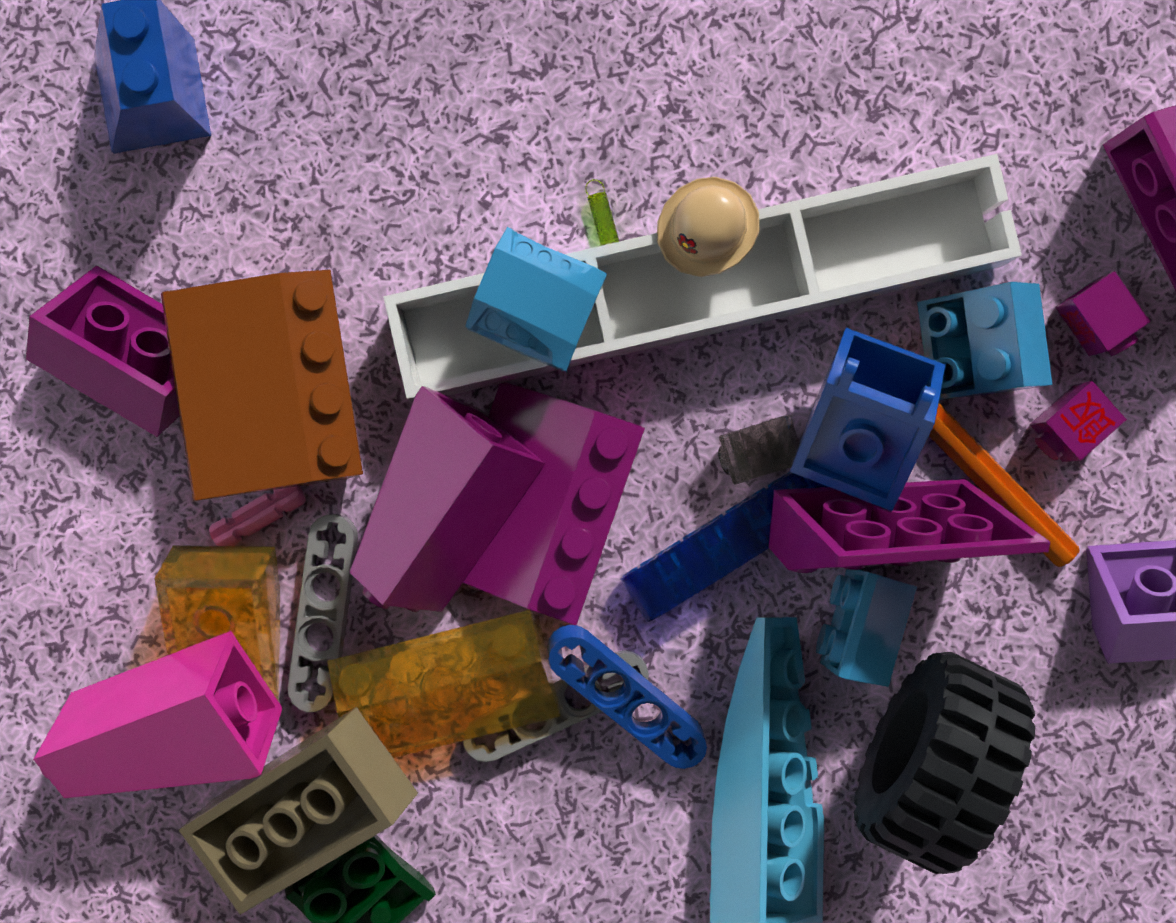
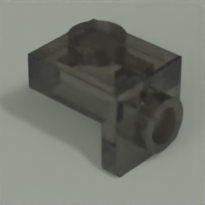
(758, 449)

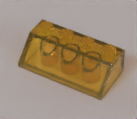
(450, 684)

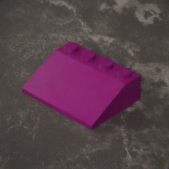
(561, 523)
(927, 524)

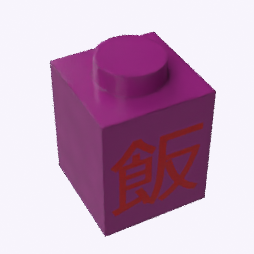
(1103, 316)
(1076, 423)

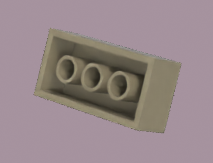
(300, 812)

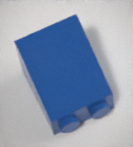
(148, 76)

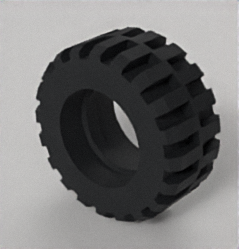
(945, 763)

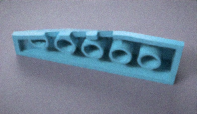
(764, 814)

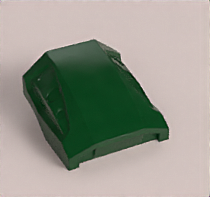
(363, 890)

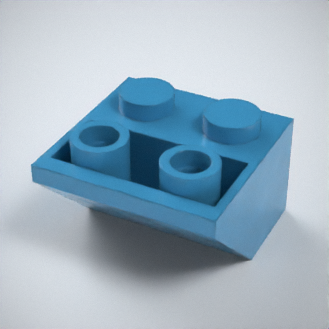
(987, 339)
(865, 626)

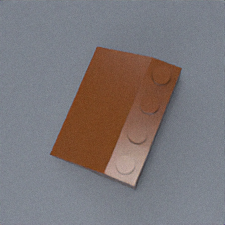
(261, 384)

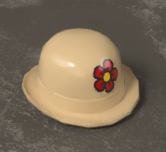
(707, 226)

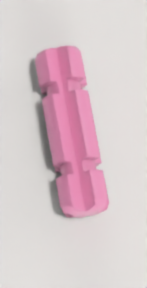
(256, 515)

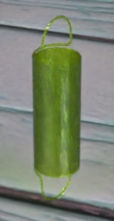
(602, 216)

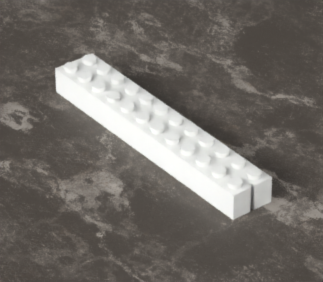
(803, 261)

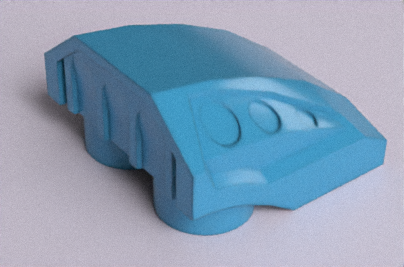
(534, 300)

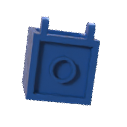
(870, 419)

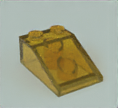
(221, 591)

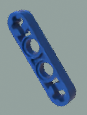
(633, 692)

